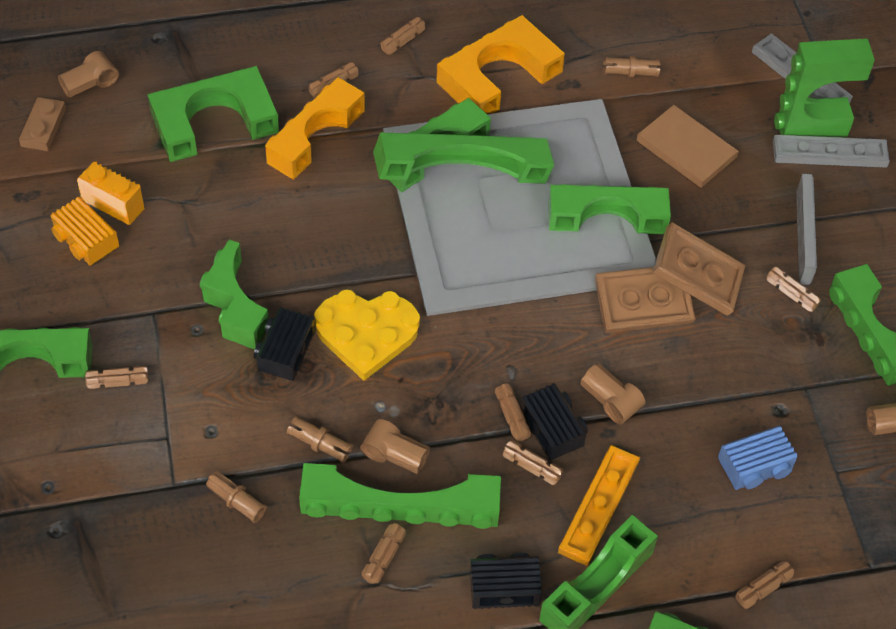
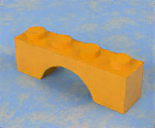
(335, 106)

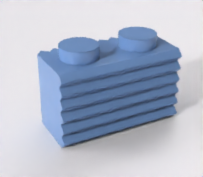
(757, 458)

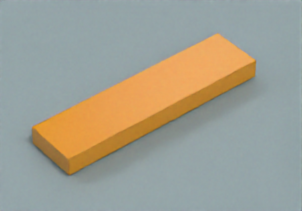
(598, 505)

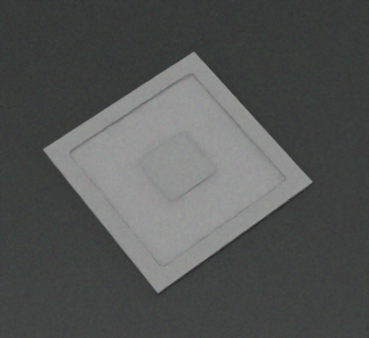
(488, 238)

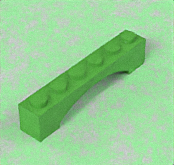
(520, 157)
(332, 494)

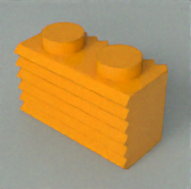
(111, 193)
(84, 231)

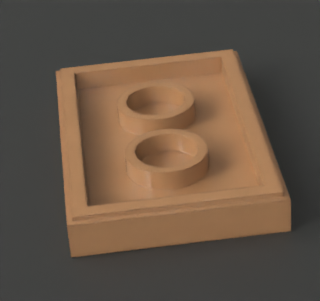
(687, 146)
(699, 269)
(641, 301)

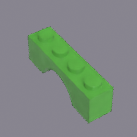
(460, 119)
(642, 207)
(855, 294)
(64, 349)
(580, 598)

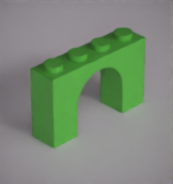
(813, 67)
(237, 90)

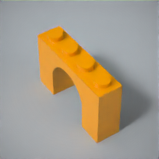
(514, 42)

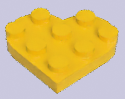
(366, 331)

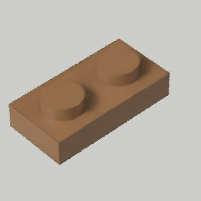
(42, 124)

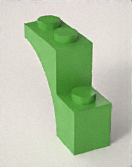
(240, 316)

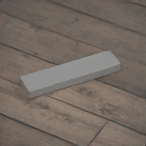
(779, 56)
(830, 151)
(806, 229)

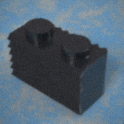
(285, 343)
(553, 421)
(505, 581)

